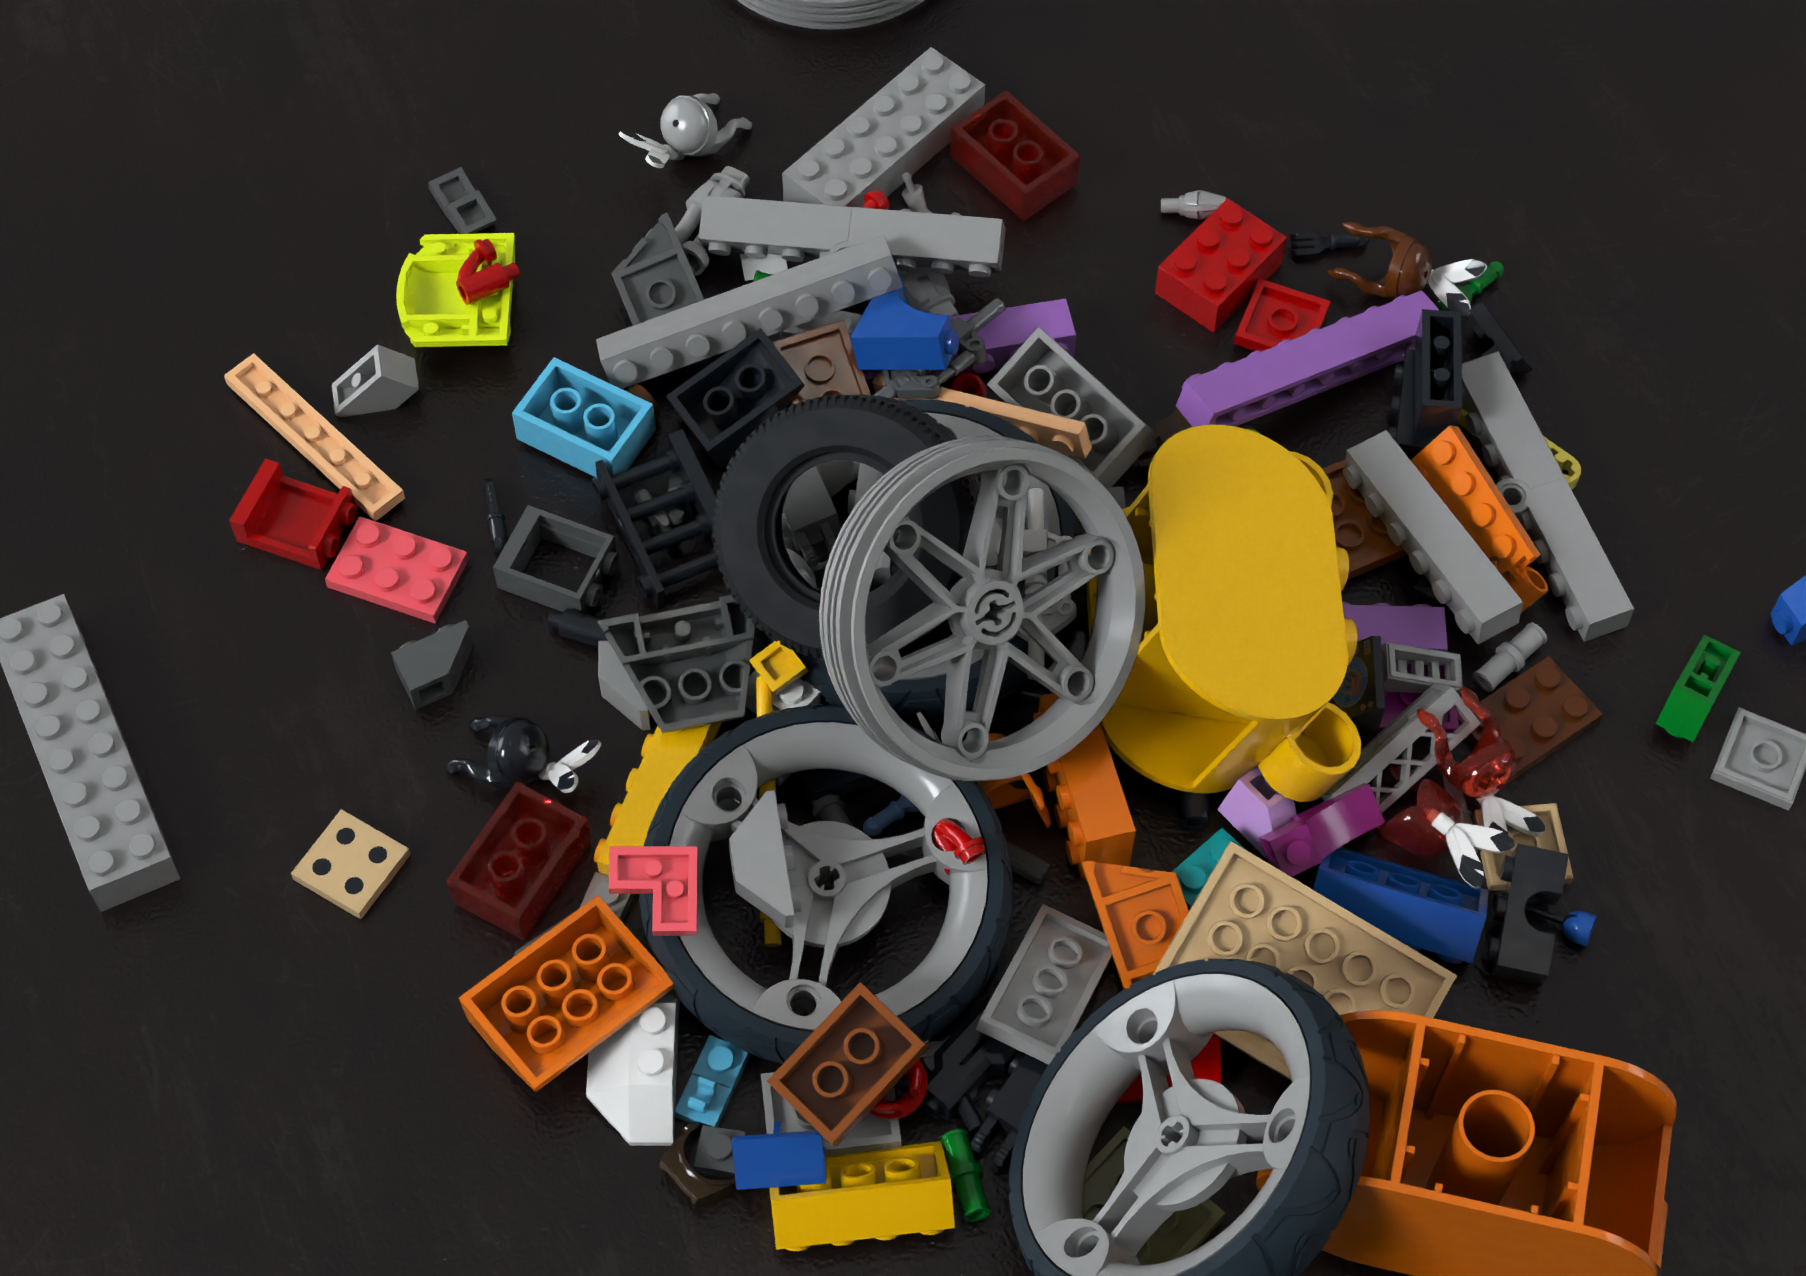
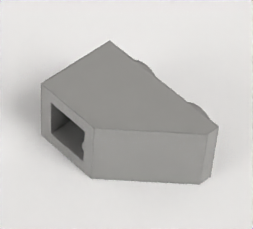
(618, 687)

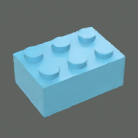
(583, 419)

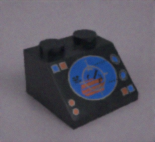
(1363, 689)

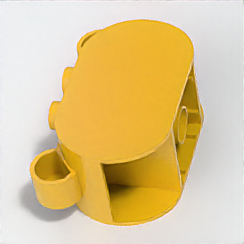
(1237, 621)

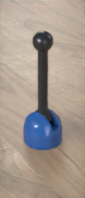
(1576, 925)

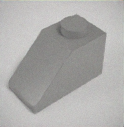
(375, 383)

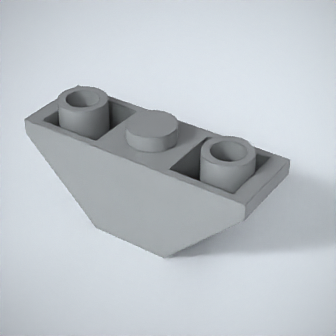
(763, 862)

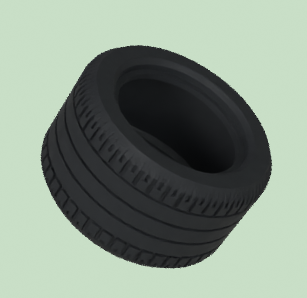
(753, 498)

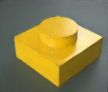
(778, 666)

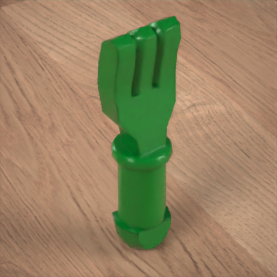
(1475, 286)

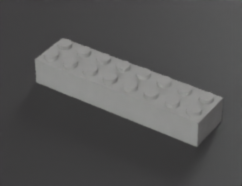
(83, 754)

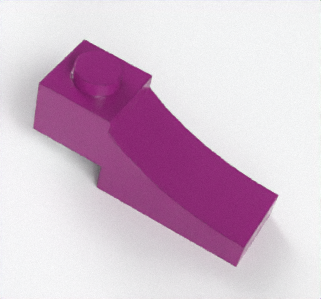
(1322, 830)

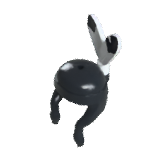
(521, 754)

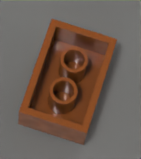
(848, 1064)

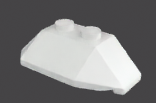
(636, 1075)

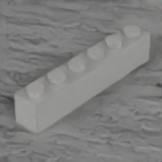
(1432, 537)

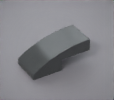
(461, 202)

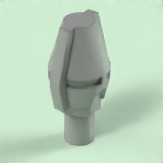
(1193, 205)

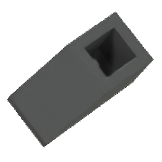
(433, 664)

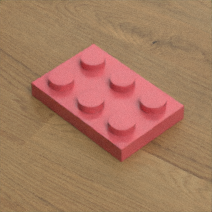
(397, 569)

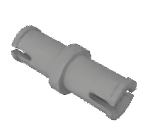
(1510, 657)

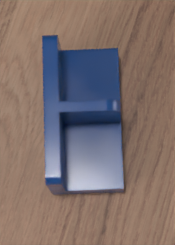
(779, 1159)

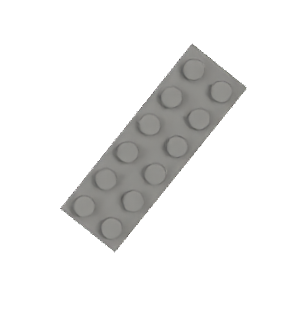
(886, 135)

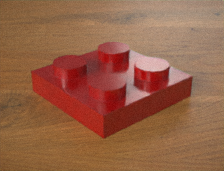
(1279, 315)

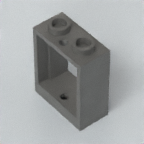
(538, 525)

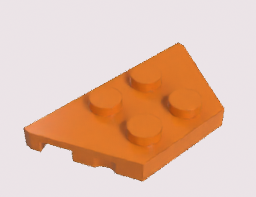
(1138, 914)

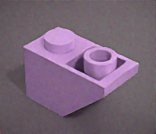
(1256, 808)

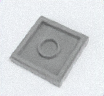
(1762, 759)

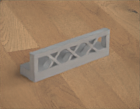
(1399, 738)

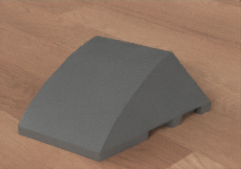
(687, 661)

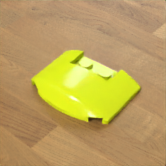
(430, 301)

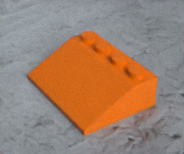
(565, 994)

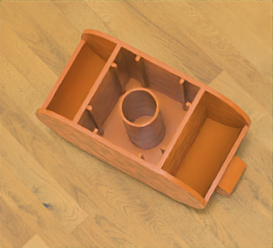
(1503, 1156)

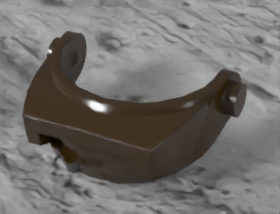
(692, 1184)

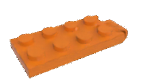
(1482, 510)

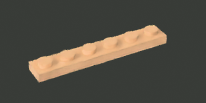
(1049, 430)
(314, 436)

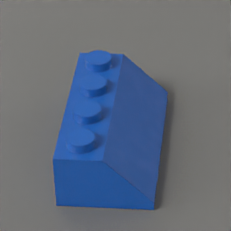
(1406, 903)

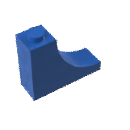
(901, 337)

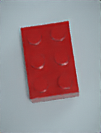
(1220, 265)

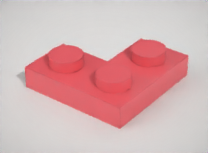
(666, 874)

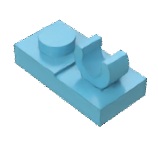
(712, 1083)

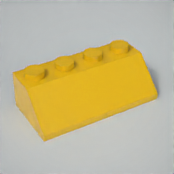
(867, 1198)

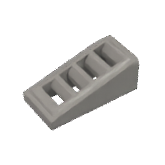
(1395, 675)

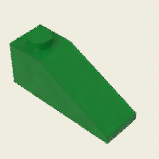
(1697, 688)

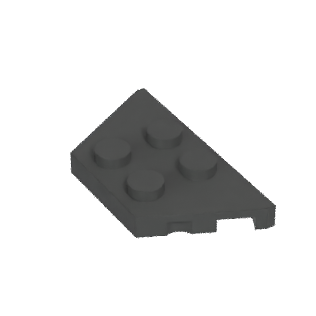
(656, 275)

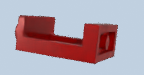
(292, 517)

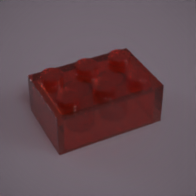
(1015, 155)
(519, 860)

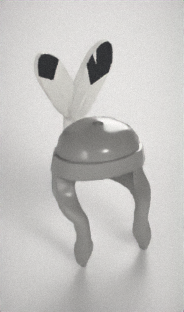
(688, 129)

